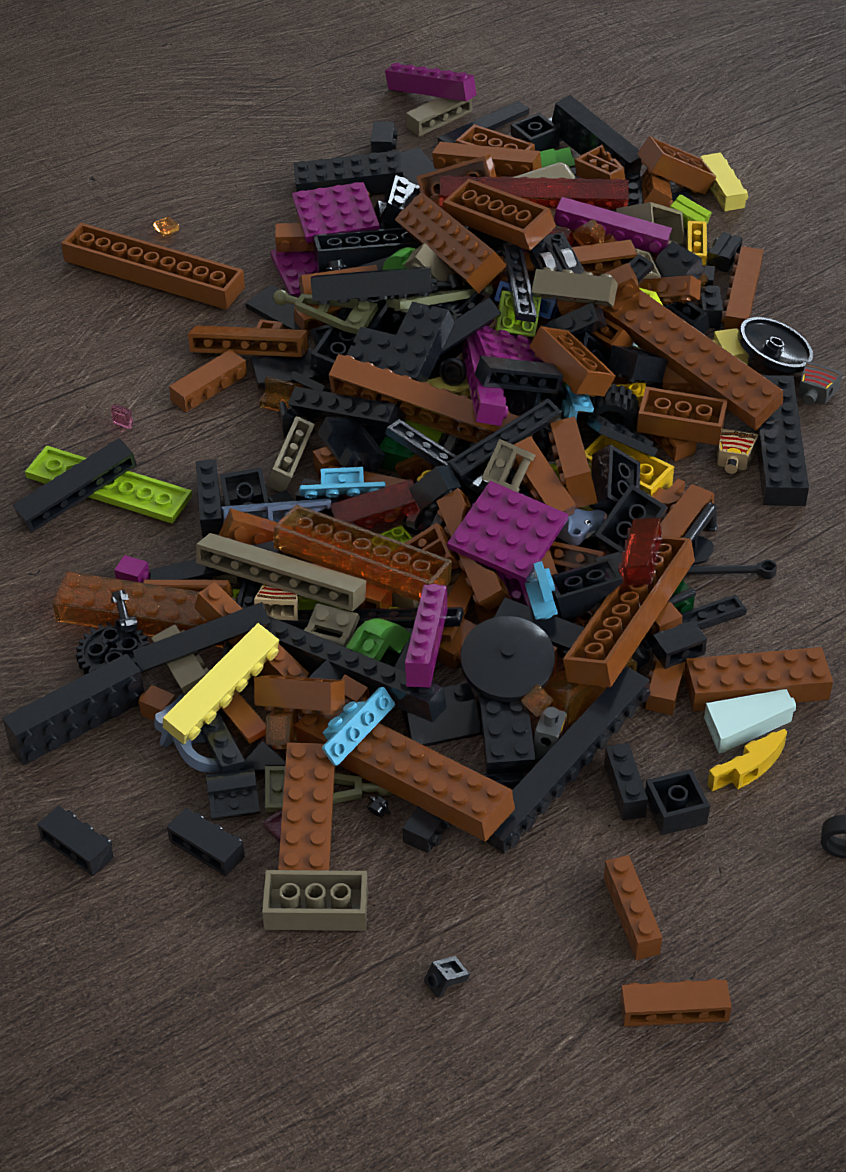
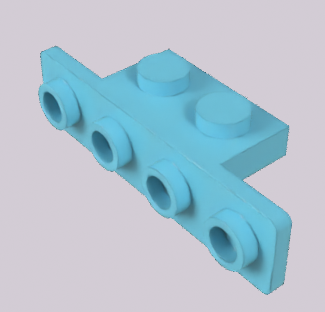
(575, 403)
(340, 482)
(541, 593)
(354, 724)

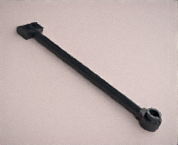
(766, 569)

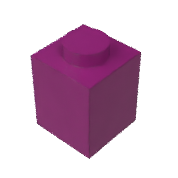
(132, 570)

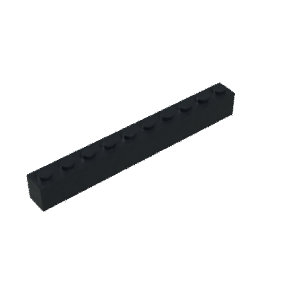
(313, 651)
(570, 754)

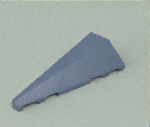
(276, 510)

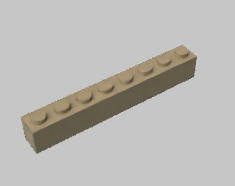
(281, 572)

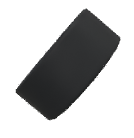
(830, 843)

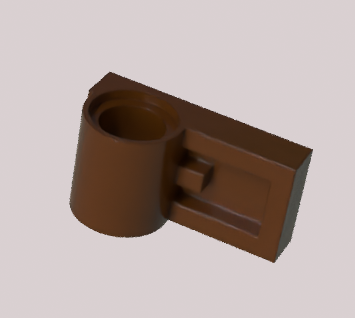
(413, 467)

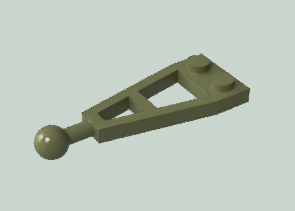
(403, 304)
(359, 317)
(275, 788)

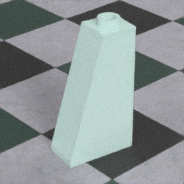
(747, 717)

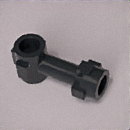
(452, 283)
(125, 623)

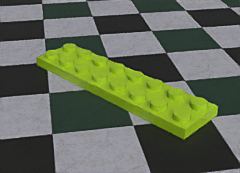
(128, 491)

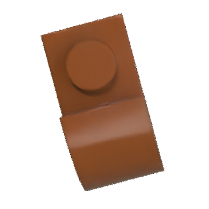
(670, 496)

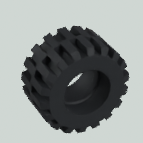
(617, 400)

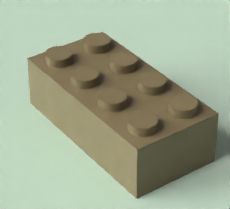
(315, 900)

